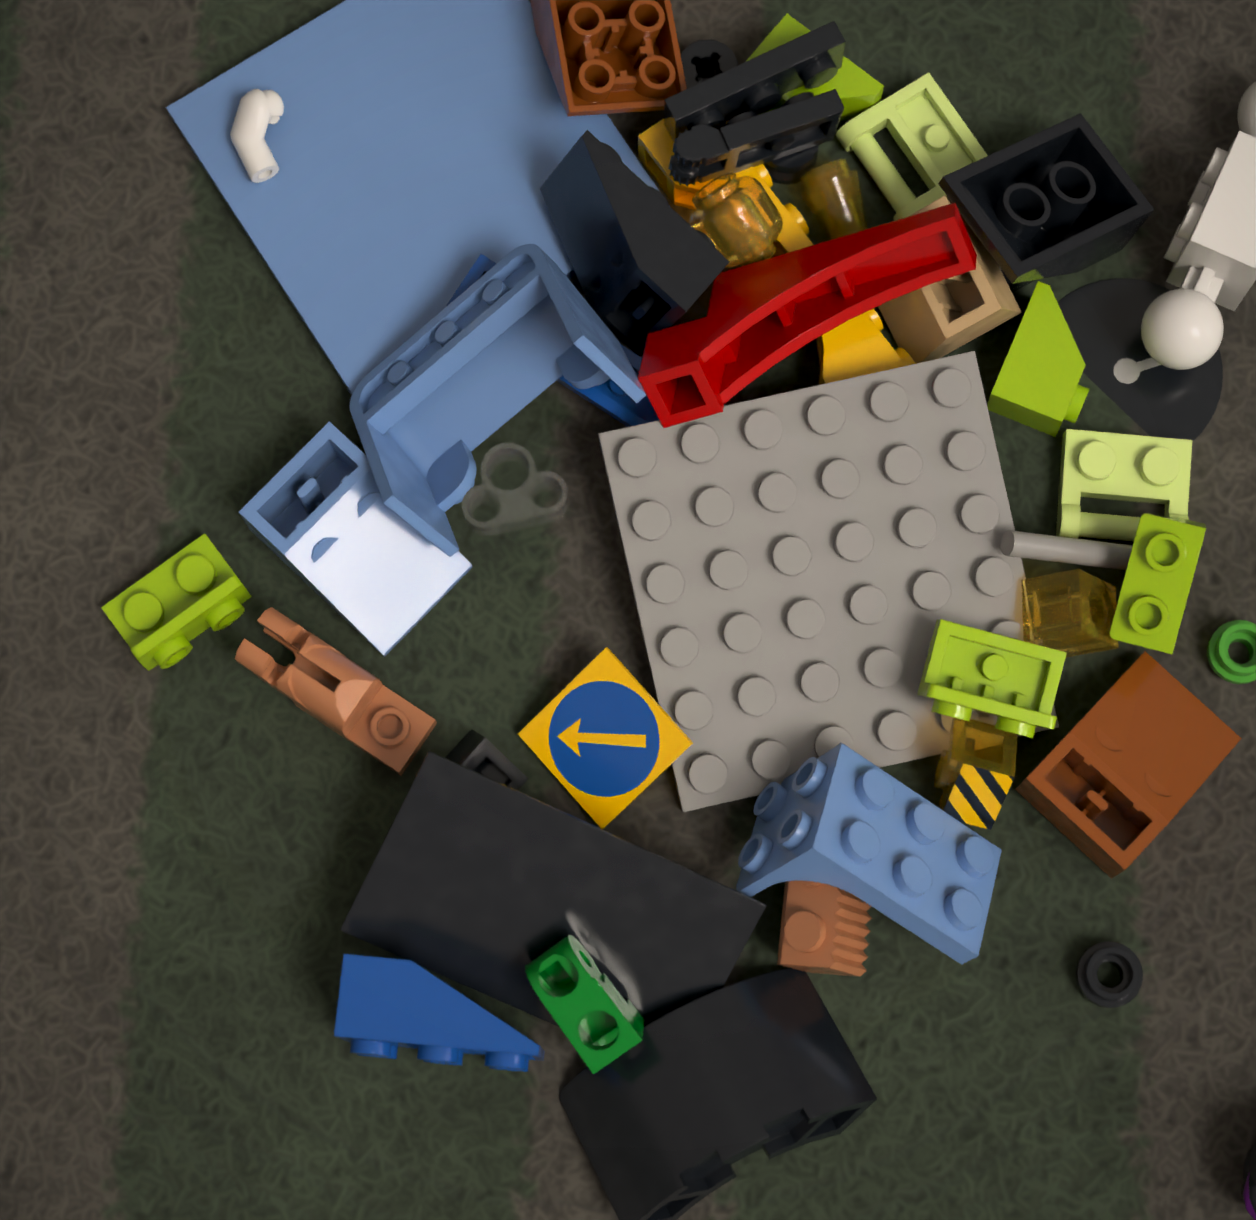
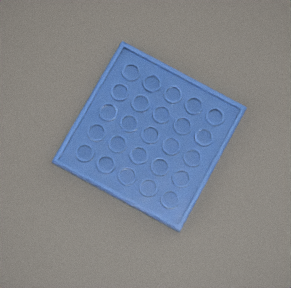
(398, 159)

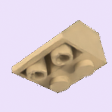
(952, 310)

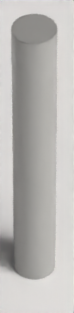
(1065, 550)

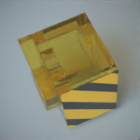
(976, 772)

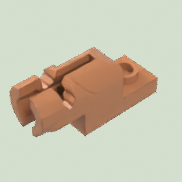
(339, 693)

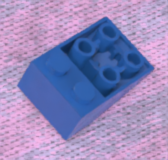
(403, 1005)

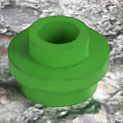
(1218, 656)

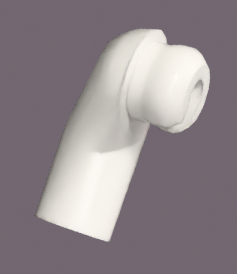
(248, 132)

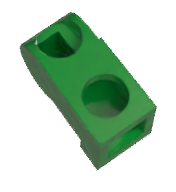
(585, 1003)

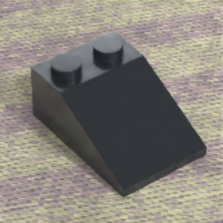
(1049, 202)

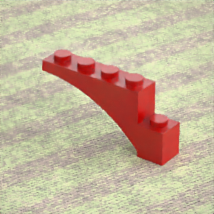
(789, 300)

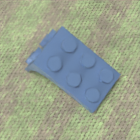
(878, 840)

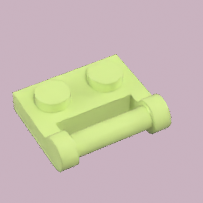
(926, 132)
(1124, 470)

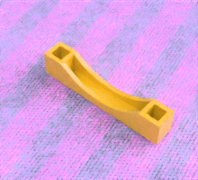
(843, 352)

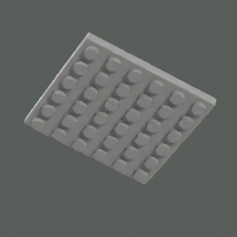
(802, 565)

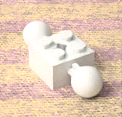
(1210, 254)

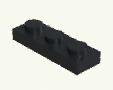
(758, 82)

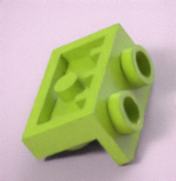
(1157, 582)
(177, 604)

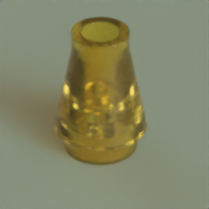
(835, 198)

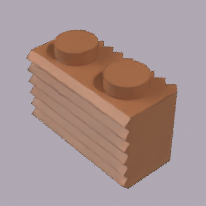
(823, 929)

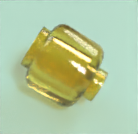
(737, 218)

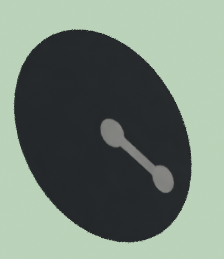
(1107, 331)

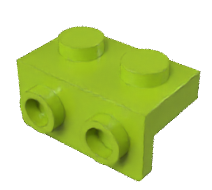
(991, 675)

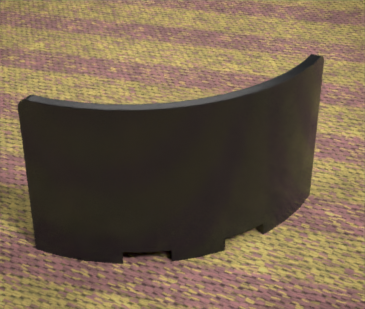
(712, 1087)

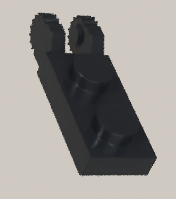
(755, 138)

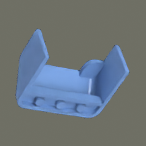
(470, 376)

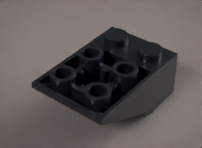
(627, 243)

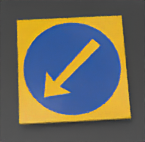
(605, 738)

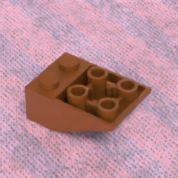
(610, 53)
(1129, 765)

